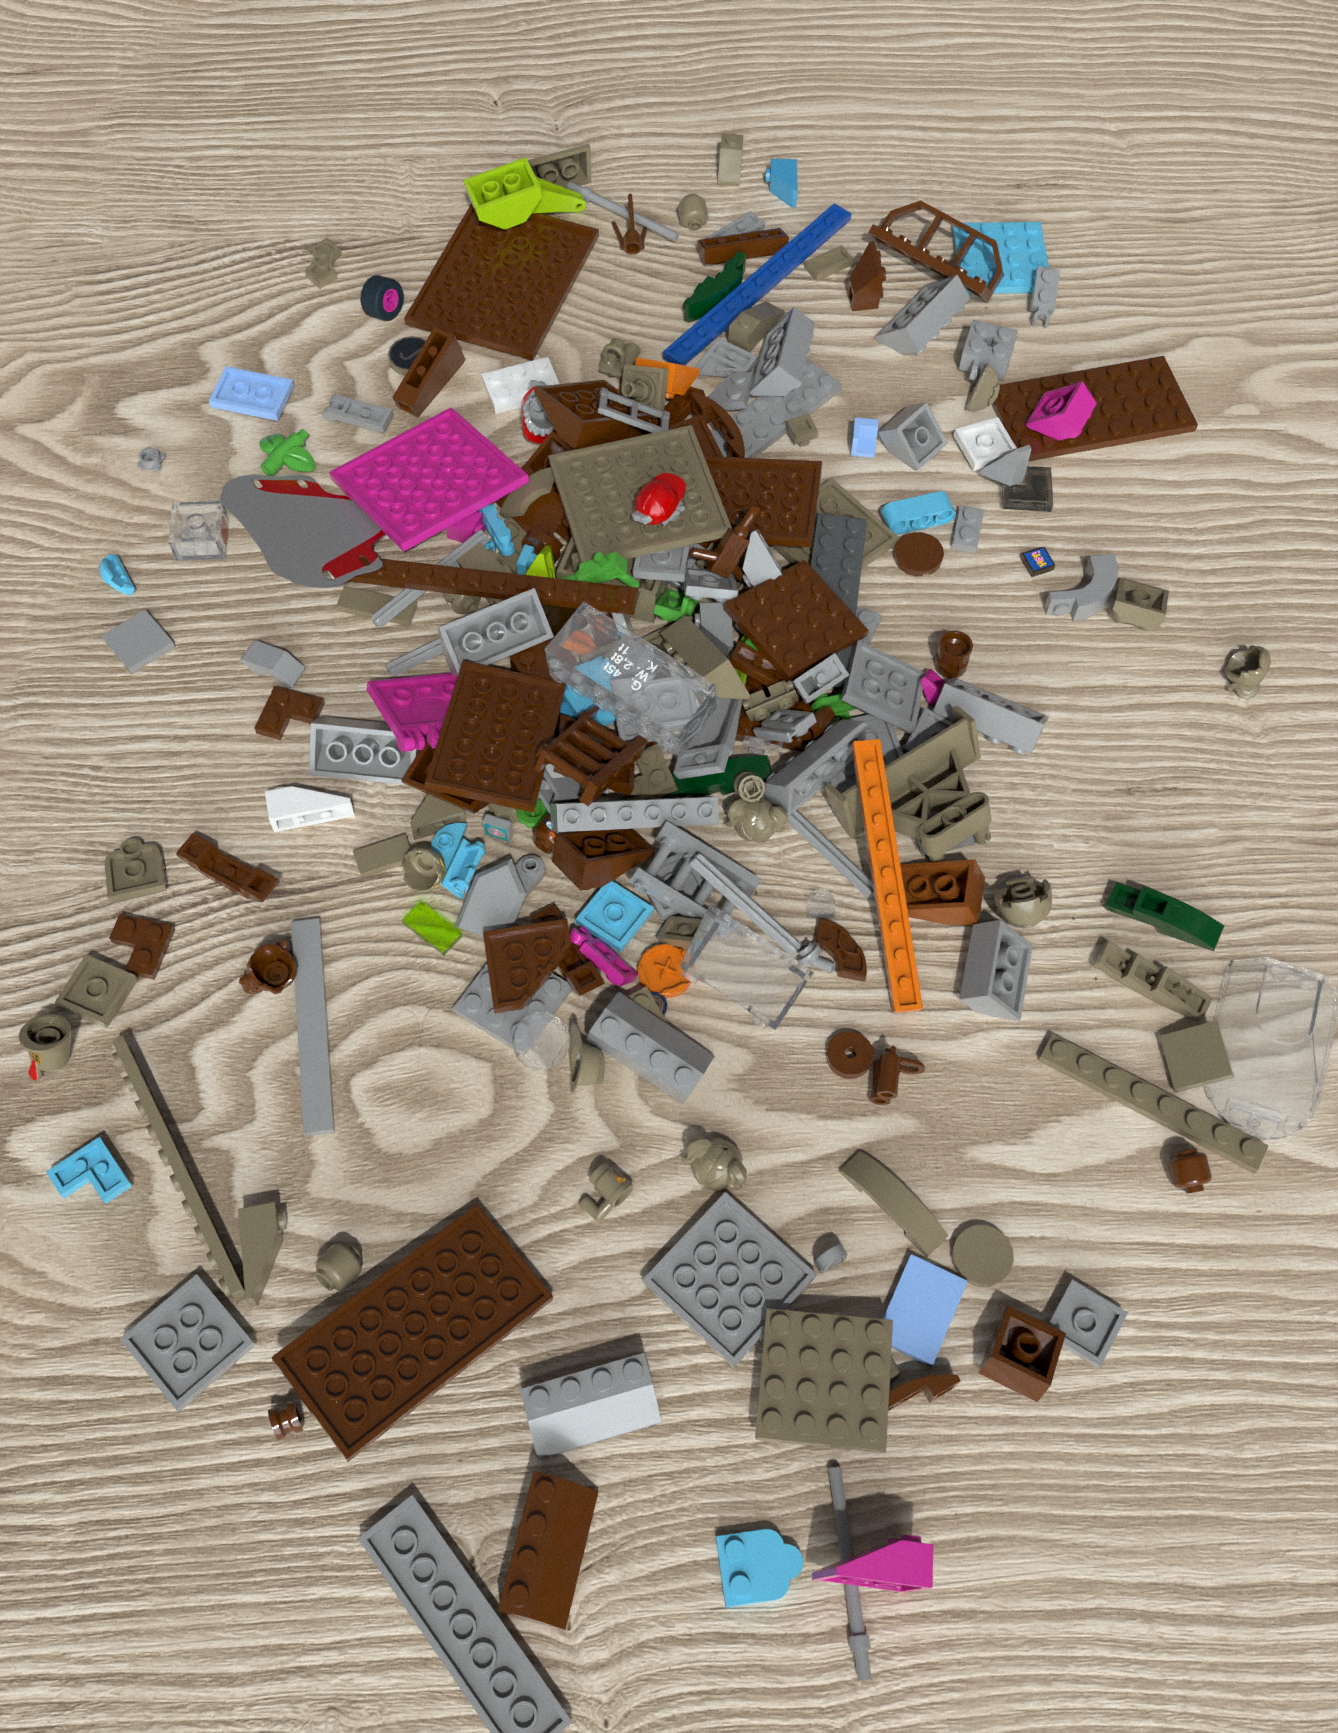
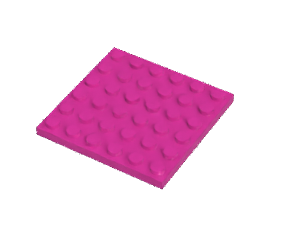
(428, 478)

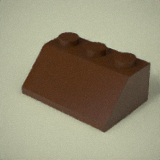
(417, 775)

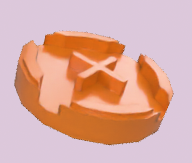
(661, 970)

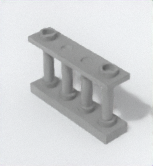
(688, 847)

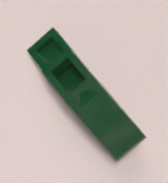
(715, 289)
(1167, 913)

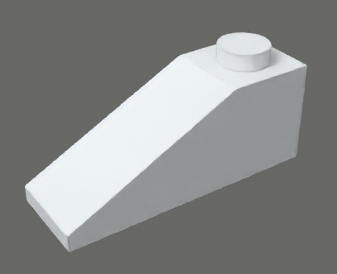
(301, 807)

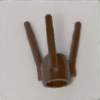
(632, 241)

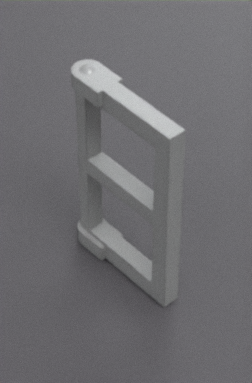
(634, 407)

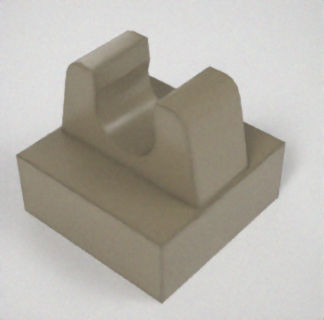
(802, 429)

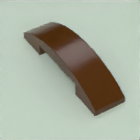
(722, 422)
(226, 870)
(575, 967)
(931, 1386)

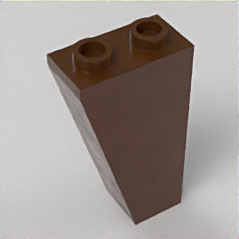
(429, 372)

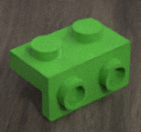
(674, 605)

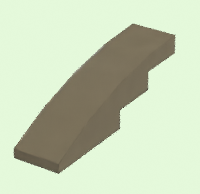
(1150, 981)

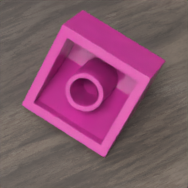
(1062, 412)

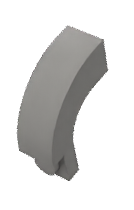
(1085, 602)

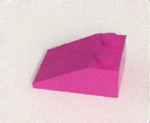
(894, 1566)

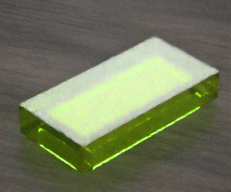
(432, 928)

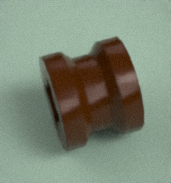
(285, 1420)

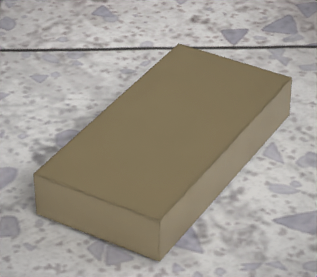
(829, 263)
(381, 855)

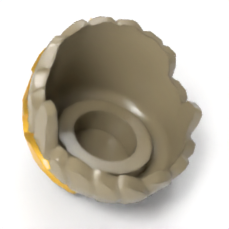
(423, 869)

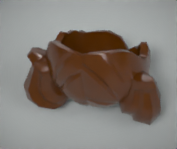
(265, 965)

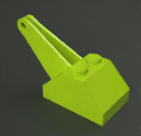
(512, 193)

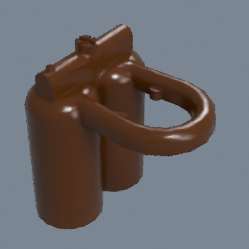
(886, 1075)

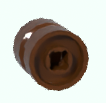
(953, 654)

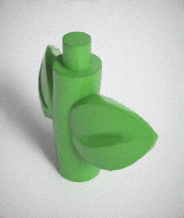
(286, 452)

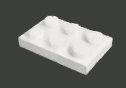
(510, 384)

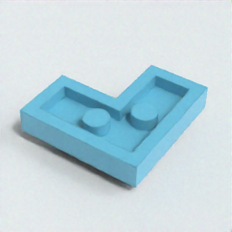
(93, 1165)

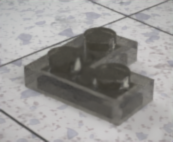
(1033, 496)

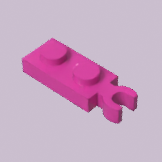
(603, 957)

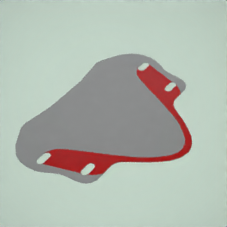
(303, 528)

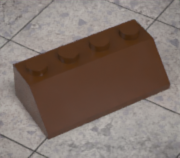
(548, 1551)

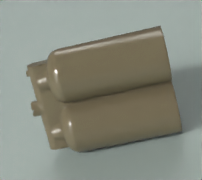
(616, 355)

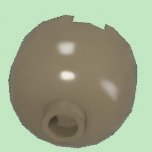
(1024, 901)

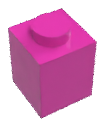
(466, 527)

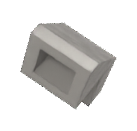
(268, 659)

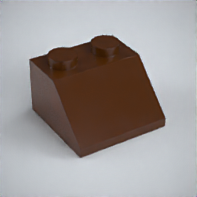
(1023, 1354)

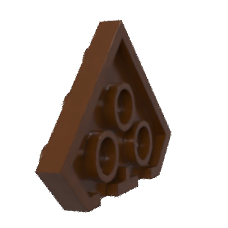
(523, 960)

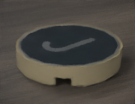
(403, 353)

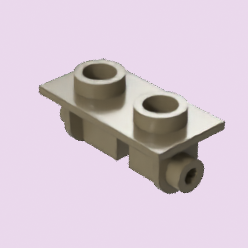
(760, 707)

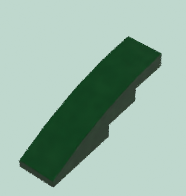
(723, 781)

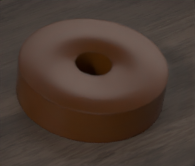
(539, 541)
(849, 1067)

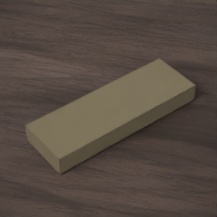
(366, 603)

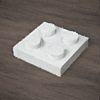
(984, 442)

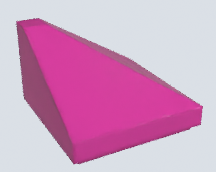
(932, 686)

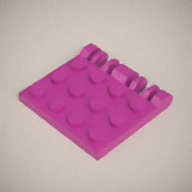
(413, 707)

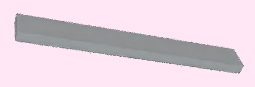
(312, 1028)

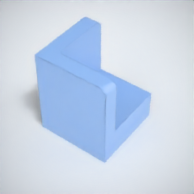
(864, 437)

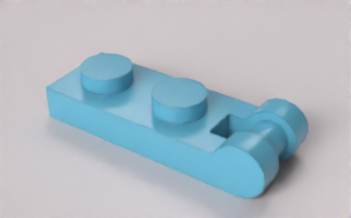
(498, 531)

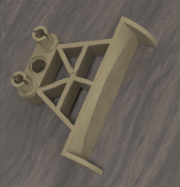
(938, 783)

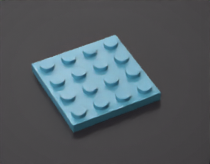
(1020, 251)

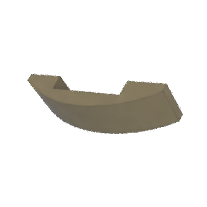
(896, 1201)

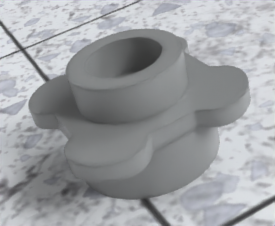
(150, 459)

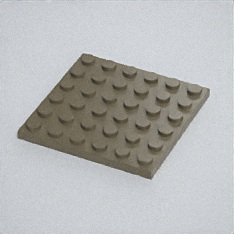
(601, 489)

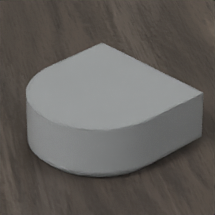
(831, 1258)

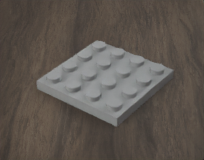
(726, 1278)

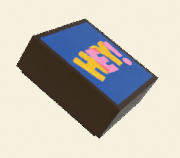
(1037, 561)

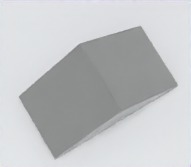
(1009, 468)

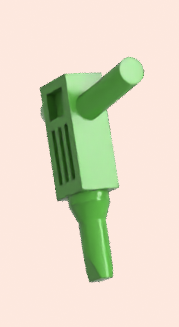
(603, 569)

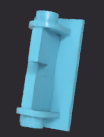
(463, 867)

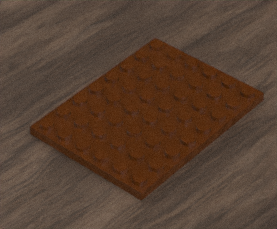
(503, 283)

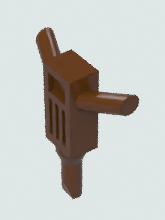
(730, 548)

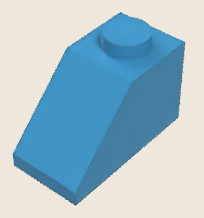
(783, 180)

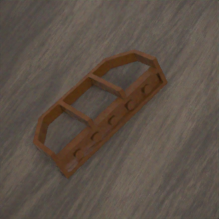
(939, 264)

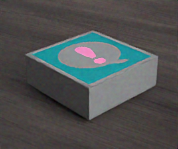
(498, 828)

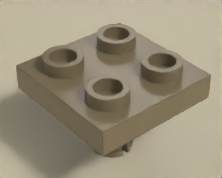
(645, 385)

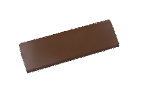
(752, 244)

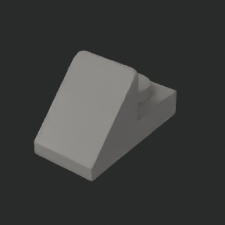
(820, 678)

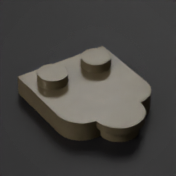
(134, 871)

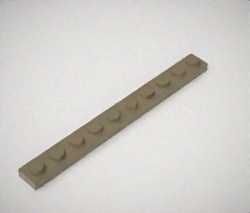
(182, 1178)

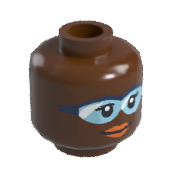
(543, 836)

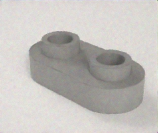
(533, 877)

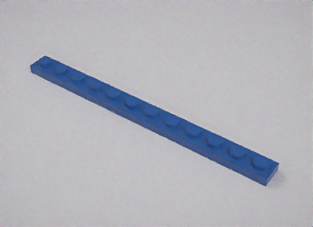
(757, 285)

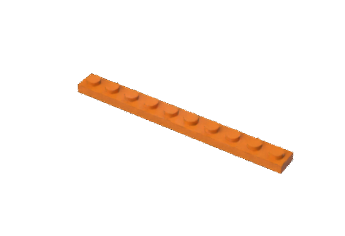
(887, 877)

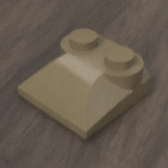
(1139, 604)

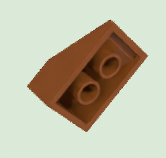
(944, 891)

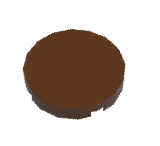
(918, 553)

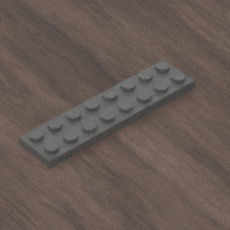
(838, 562)

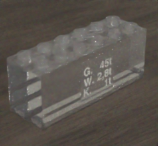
(631, 679)

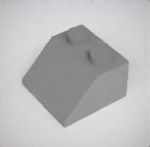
(913, 436)

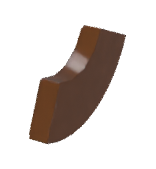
(843, 950)

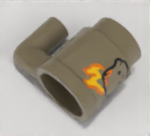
(611, 1187)

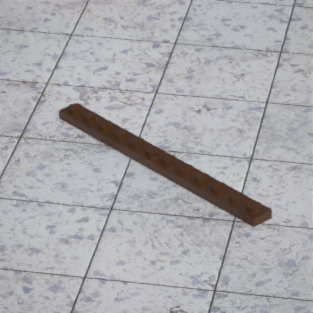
(500, 585)

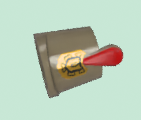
(47, 1043)

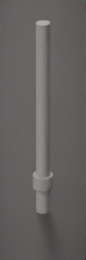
(589, 195)
(858, 1641)

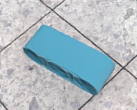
(918, 512)

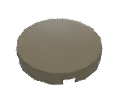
(982, 1255)

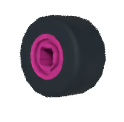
(382, 298)

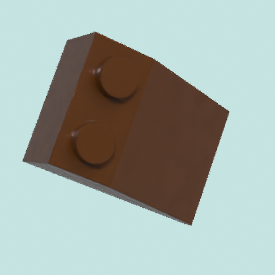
(599, 856)

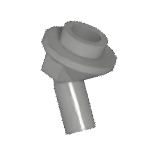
(809, 955)

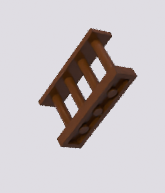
(605, 774)

